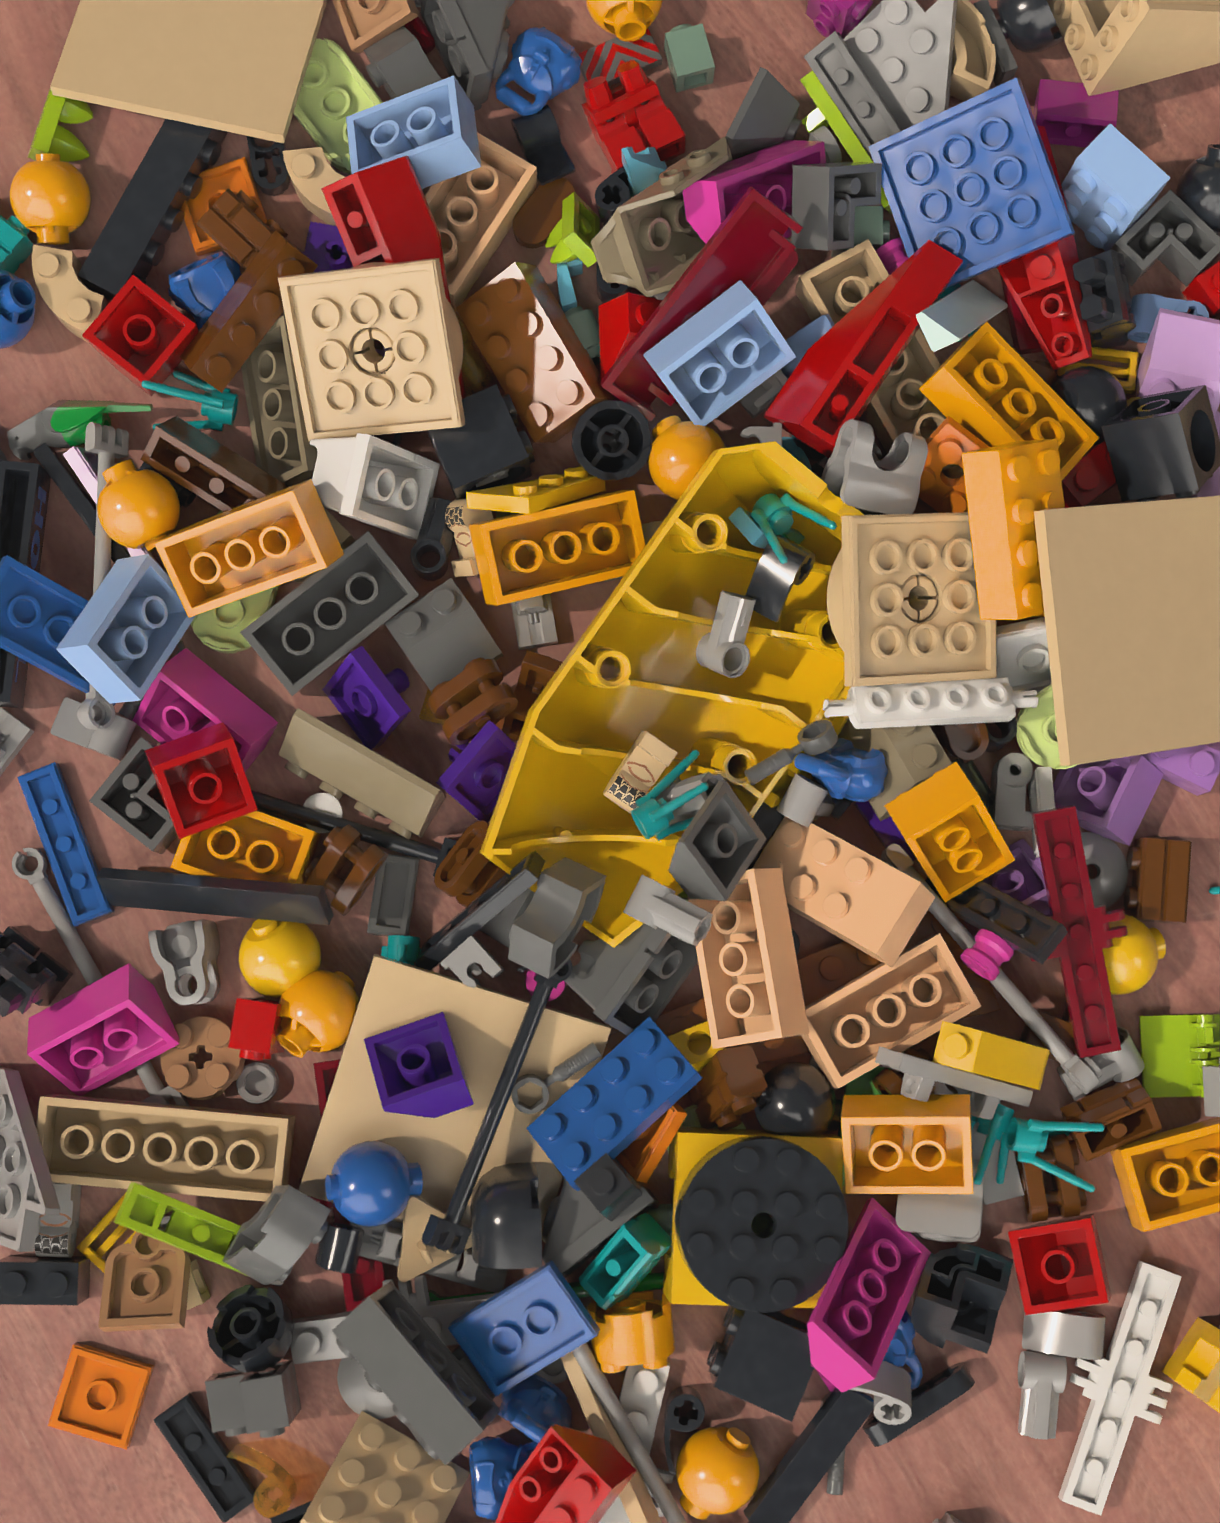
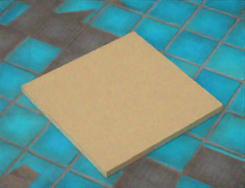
(193, 60)
(1132, 625)
(483, 1034)

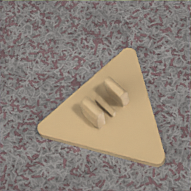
(414, 1255)

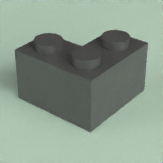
(826, 201)
(1173, 237)
(132, 800)
(254, 1400)

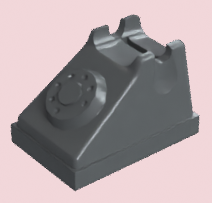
(470, 41)
(632, 978)
(577, 1229)

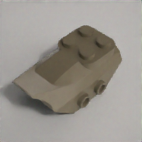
(648, 236)

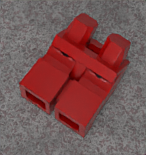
(631, 116)

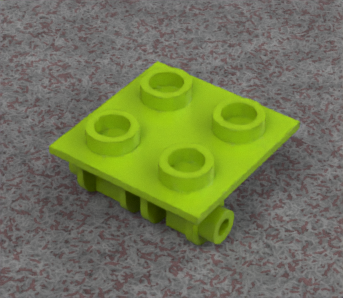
(1175, 1052)

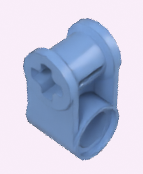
(1146, 308)

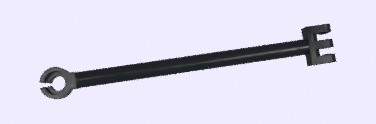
(369, 834)
(448, 1232)

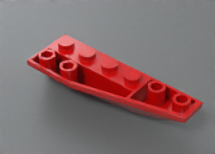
(386, 218)
(1050, 295)
(857, 354)
(566, 1480)

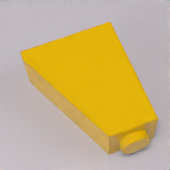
(990, 1055)

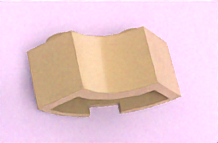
(972, 54)
(309, 174)
(63, 290)

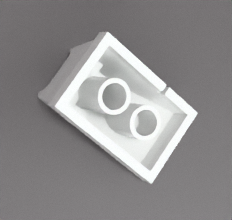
(374, 482)

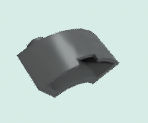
(399, 64)
(545, 931)
(277, 1235)

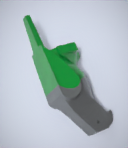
(64, 424)

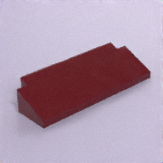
(743, 248)

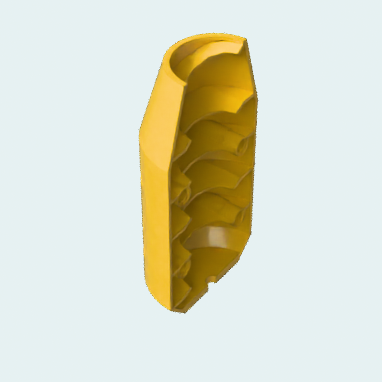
(642, 674)

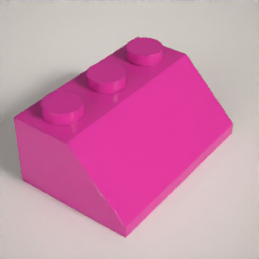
(194, 697)
(101, 1031)

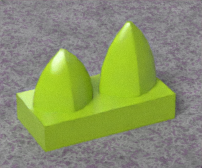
(54, 138)
(574, 233)

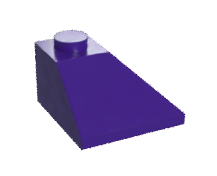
(419, 1069)

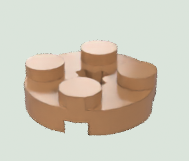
(217, 1075)

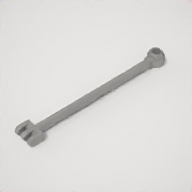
(108, 445)
(83, 959)
(1082, 1072)
(628, 1434)

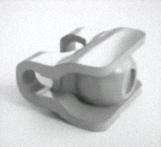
(878, 486)
(186, 952)
(943, 1215)

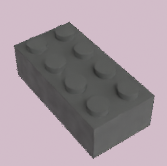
(329, 614)
(416, 1373)

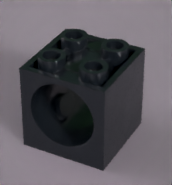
(483, 444)
(1163, 444)
(762, 1360)

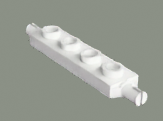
(931, 703)

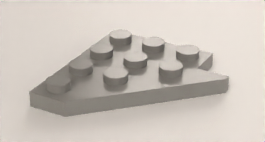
(908, 56)
(24, 1174)

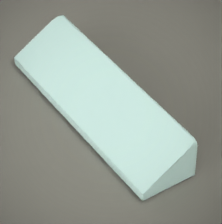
(958, 314)

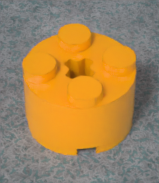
(633, 1333)

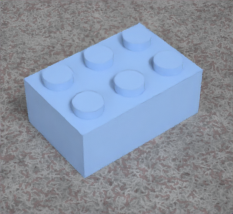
(428, 125)
(1111, 187)
(720, 354)
(127, 630)

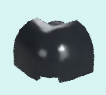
(507, 1218)
(961, 1296)

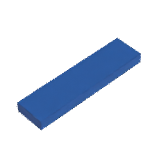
(65, 843)

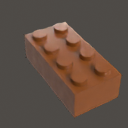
(533, 351)

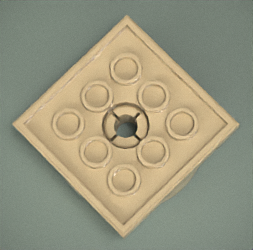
(340, 374)
(917, 640)

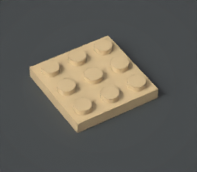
(385, 1480)

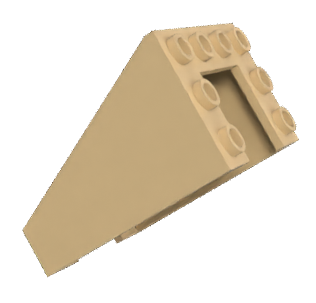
(1137, 40)

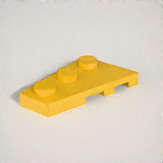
(537, 494)

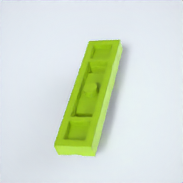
(829, 115)
(187, 1227)

